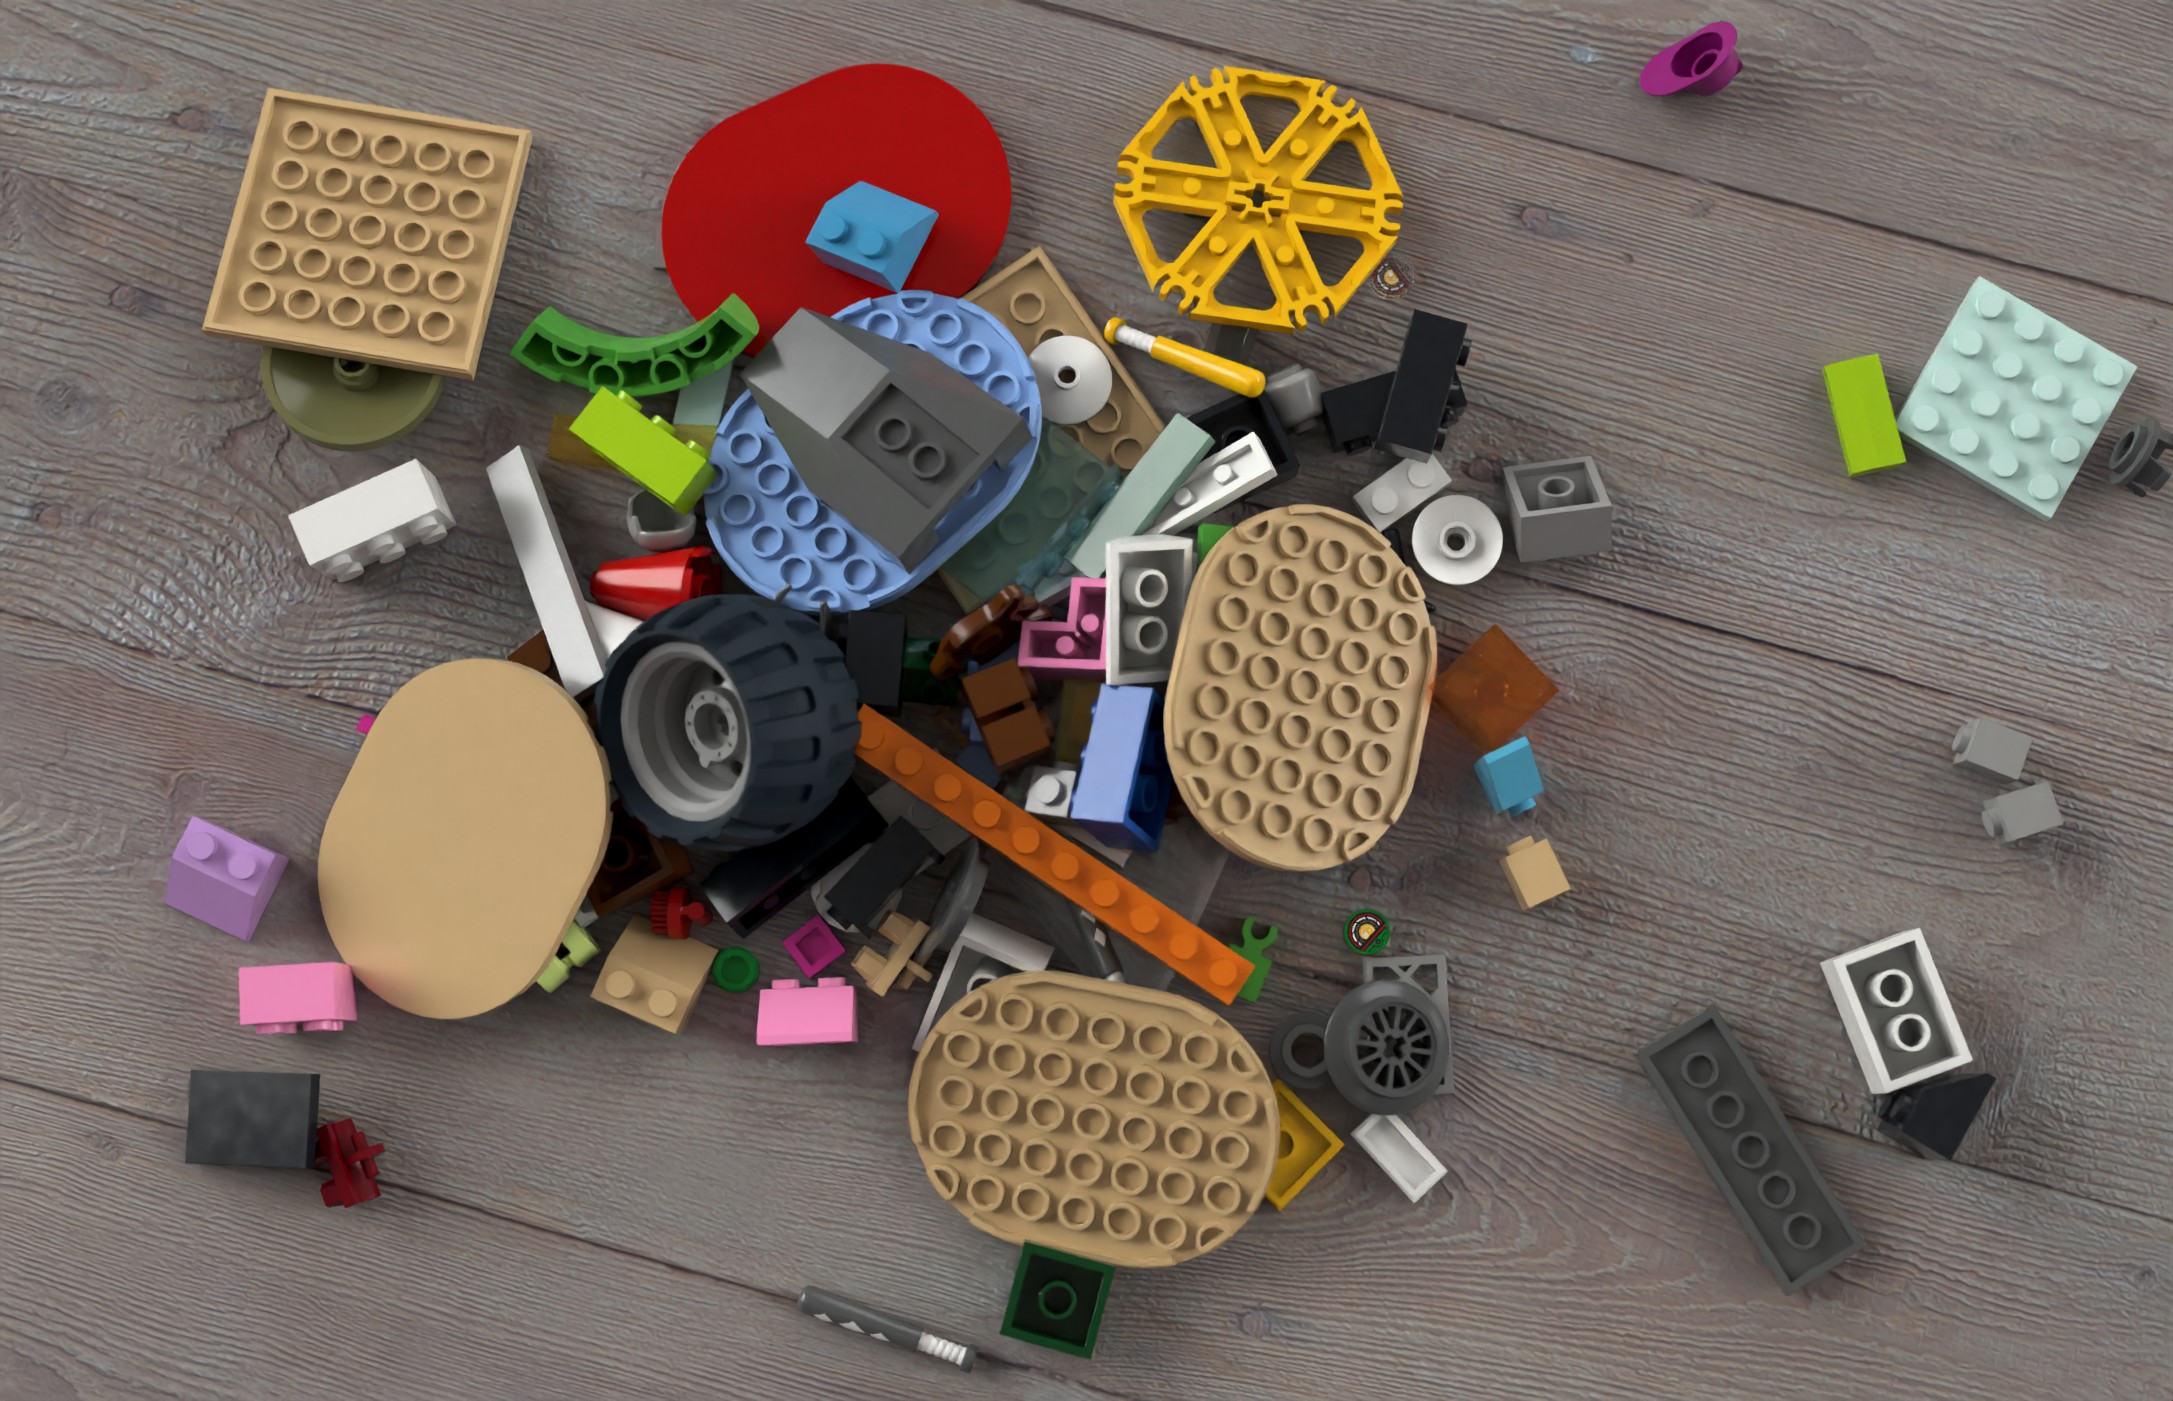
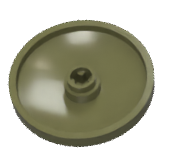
(346, 401)

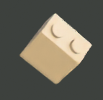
(655, 975)

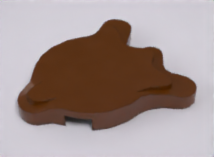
(987, 631)

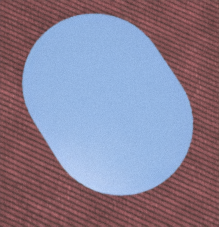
(784, 535)

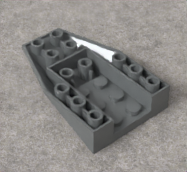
(879, 428)

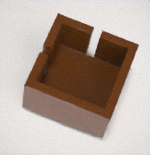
(1006, 716)

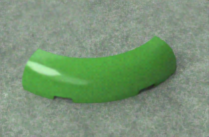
(635, 365)

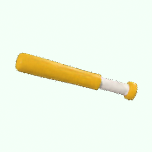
(1195, 361)

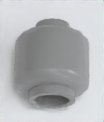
(1295, 397)

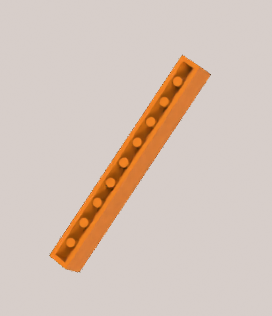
(1050, 858)

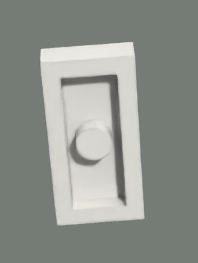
(1400, 492)

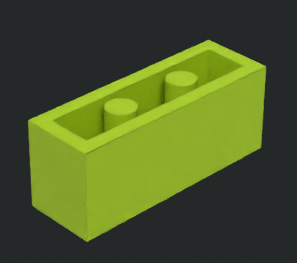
(645, 449)

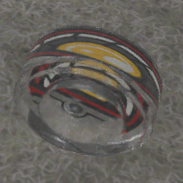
(1393, 276)

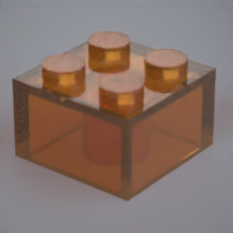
(1491, 691)

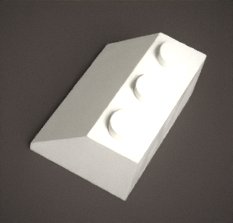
(1145, 605)

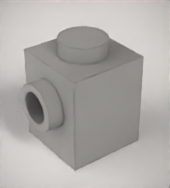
(1051, 793)

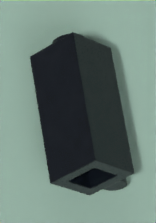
(879, 875)

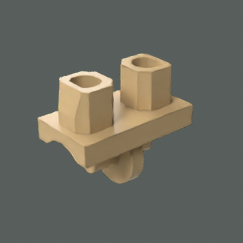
(881, 970)

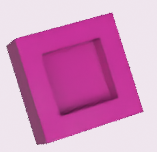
(814, 946)

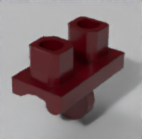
(349, 1162)

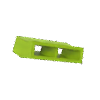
(1863, 415)

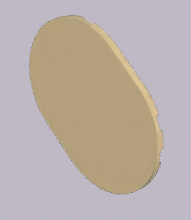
(1300, 688)
(465, 838)
(1094, 1118)

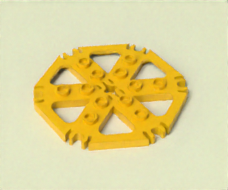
(1280, 177)

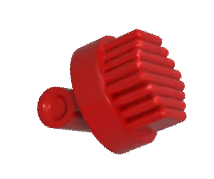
(675, 911)

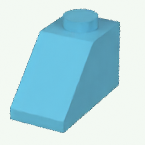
(1510, 777)

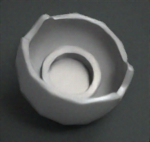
(658, 525)

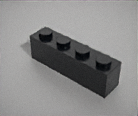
(771, 876)

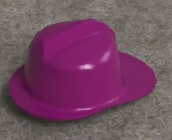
(1695, 64)

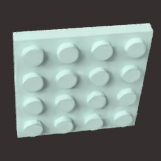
(2013, 399)

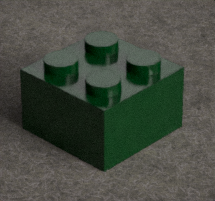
(1057, 1299)

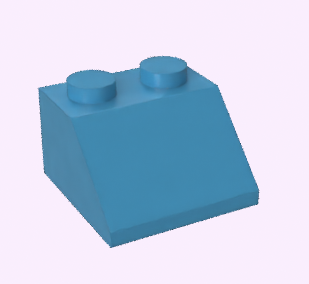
(871, 234)

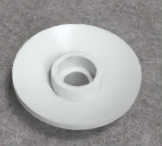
(1086, 394)
(1462, 518)

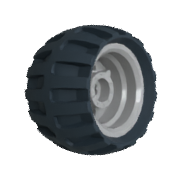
(727, 722)

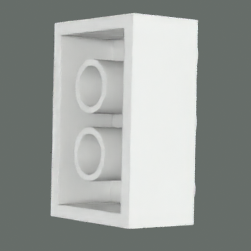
(373, 521)
(1896, 1011)

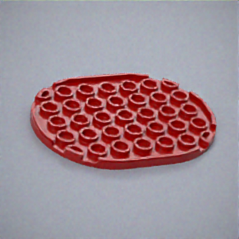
(763, 176)

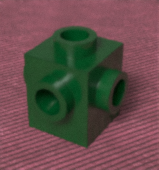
(917, 679)

